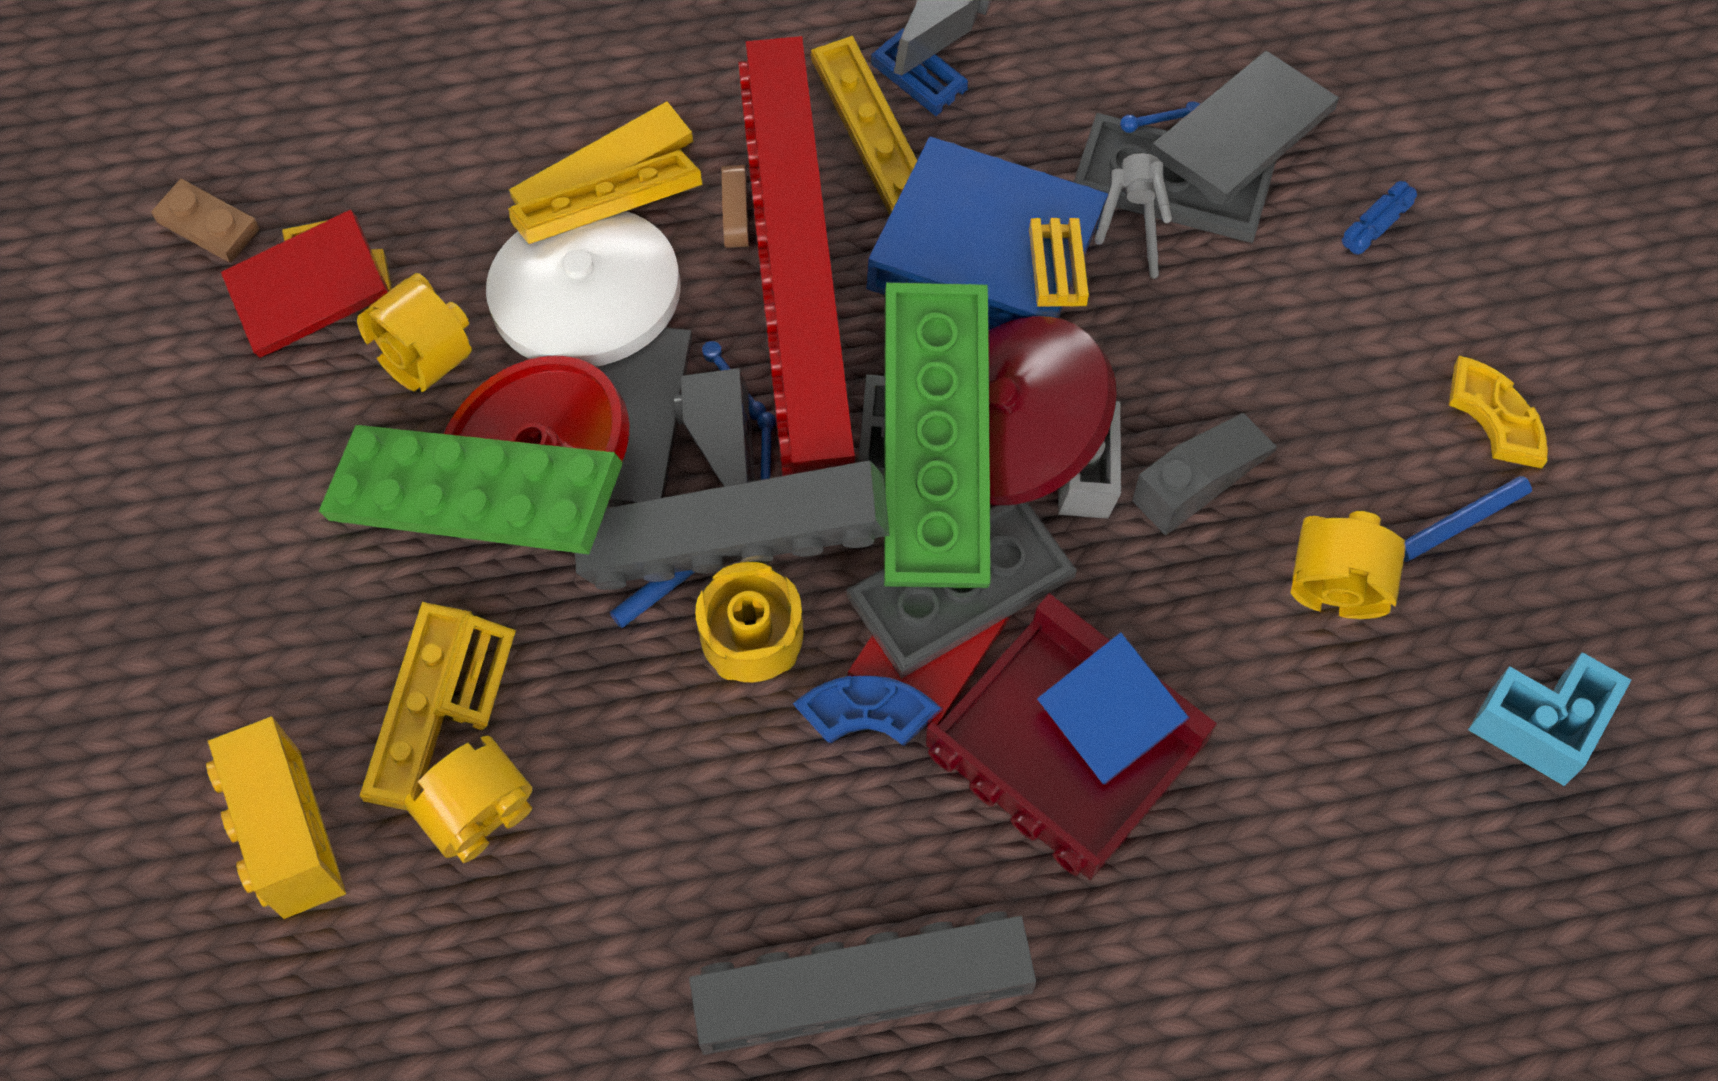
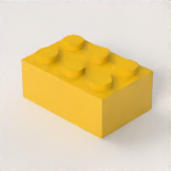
(274, 819)

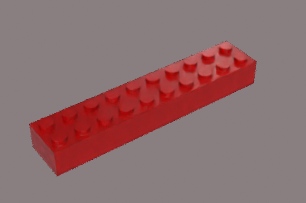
(794, 259)

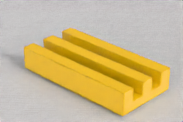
(1056, 232)
(461, 711)

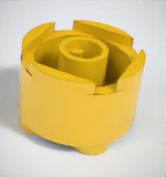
(416, 333)
(1348, 565)
(756, 650)
(470, 798)

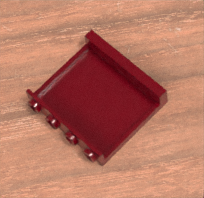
(1032, 770)

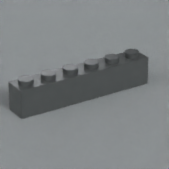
(737, 525)
(861, 983)

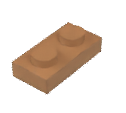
(205, 220)

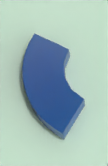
(867, 703)

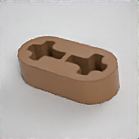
(735, 206)

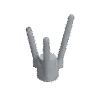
(1140, 181)

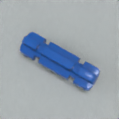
(1379, 217)

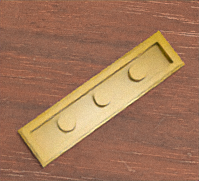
(638, 141)
(604, 196)
(409, 726)

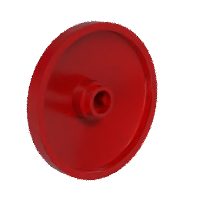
(549, 404)

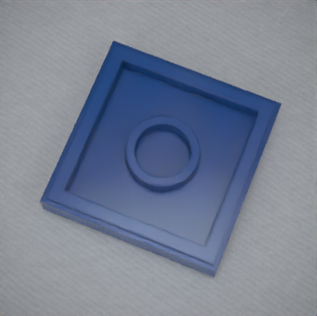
(1113, 708)

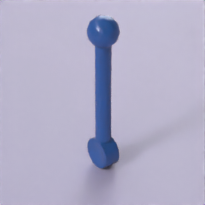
(1130, 123)
(713, 353)
(766, 422)

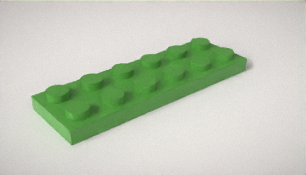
(937, 435)
(472, 488)

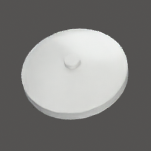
(585, 291)

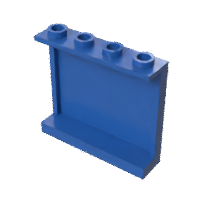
(969, 224)

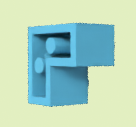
(1549, 727)

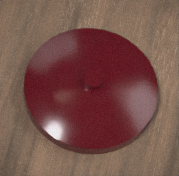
(1046, 406)

